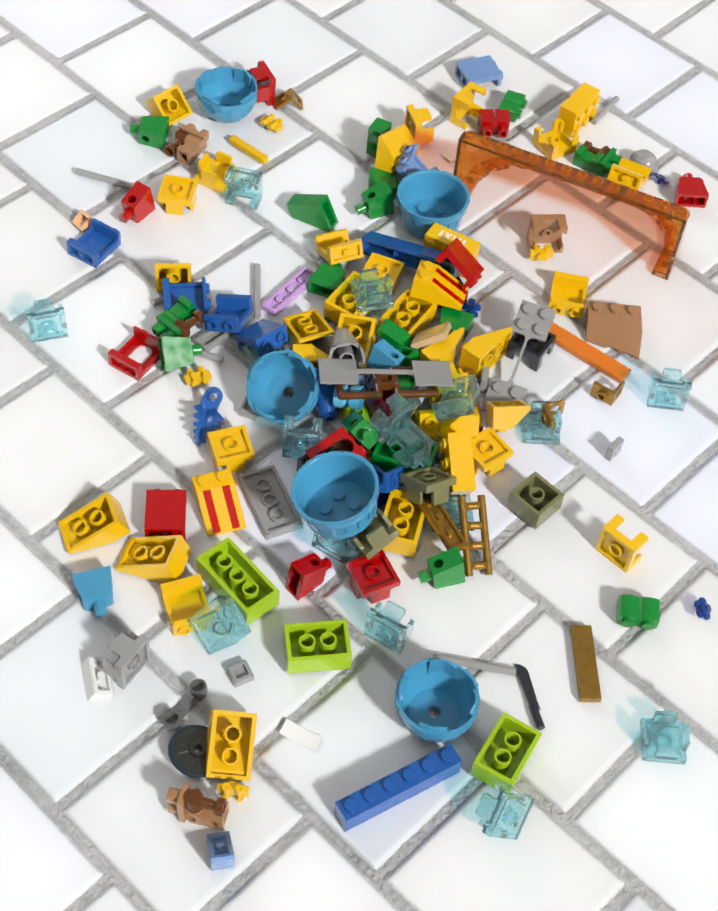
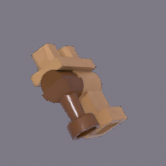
(188, 143)
(197, 809)

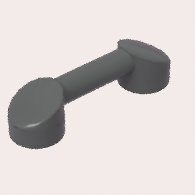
(173, 719)

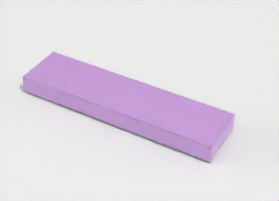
(287, 293)

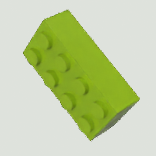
(236, 576)

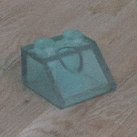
(219, 624)

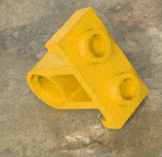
(427, 422)

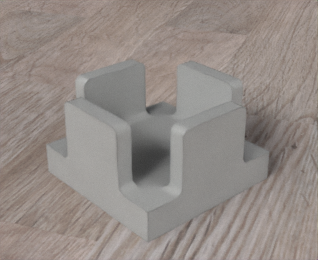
(132, 655)

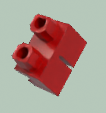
(494, 122)

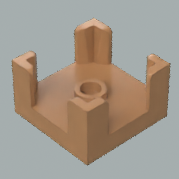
(547, 229)

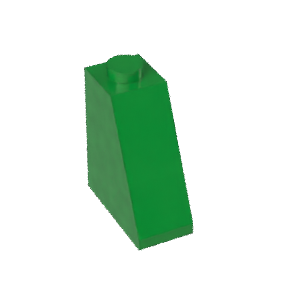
(313, 210)

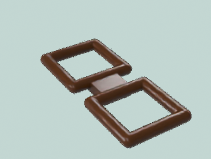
(385, 382)

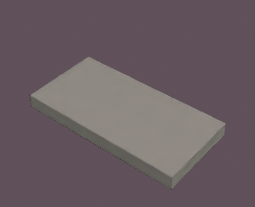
(270, 502)

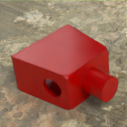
(691, 192)
(137, 203)
(306, 575)

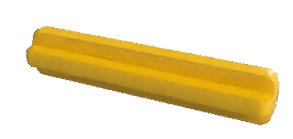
(248, 149)

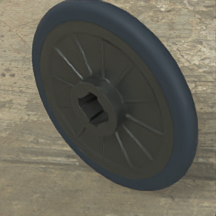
(182, 750)

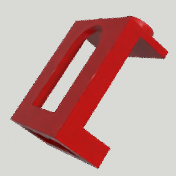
(121, 361)
(340, 434)

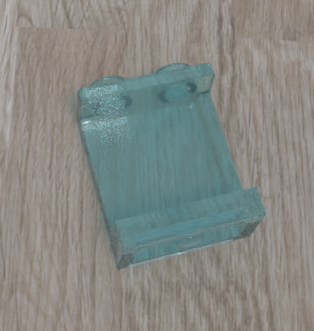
(457, 400)

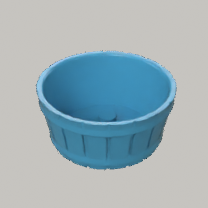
(431, 198)
(336, 494)

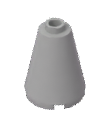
(346, 347)

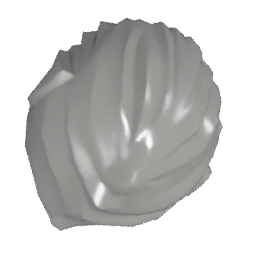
(645, 158)

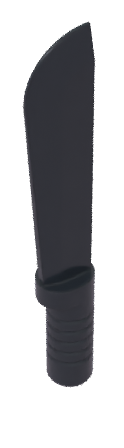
(527, 687)

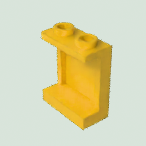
(629, 174)
(337, 247)
(568, 294)
(183, 600)

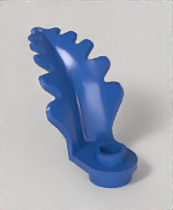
(208, 415)

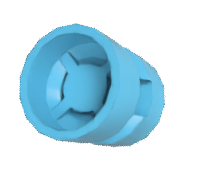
(353, 404)

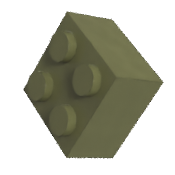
(535, 500)

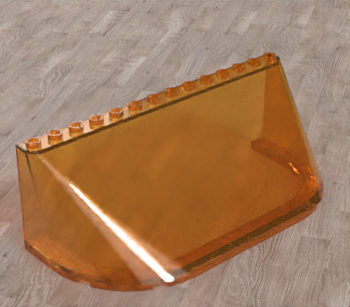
(481, 154)

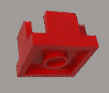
(265, 83)
(372, 577)

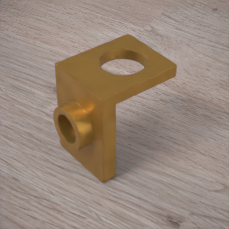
(286, 97)
(606, 394)
(547, 415)

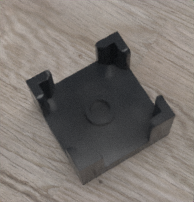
(534, 349)

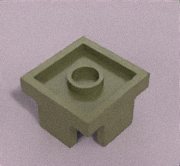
(428, 480)
(375, 536)

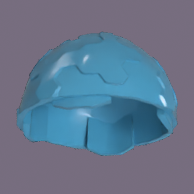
(226, 93)
(276, 374)
(438, 687)

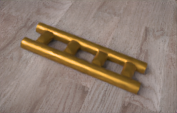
(484, 544)

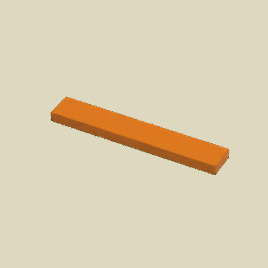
(589, 354)

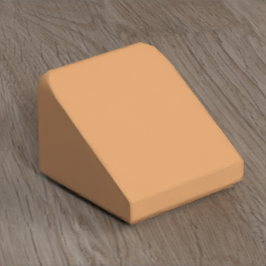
(82, 221)

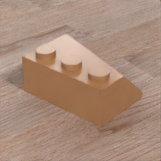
(614, 326)

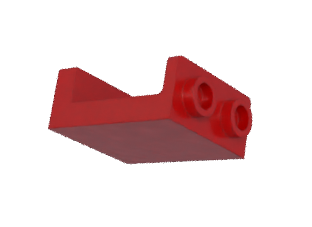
(463, 261)
(165, 512)

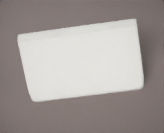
(96, 682)

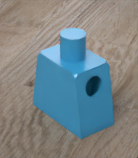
(385, 356)
(94, 589)

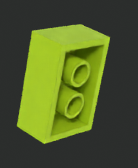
(317, 646)
(505, 752)

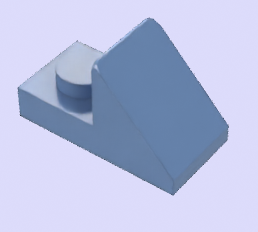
(220, 851)

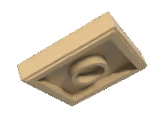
(431, 335)

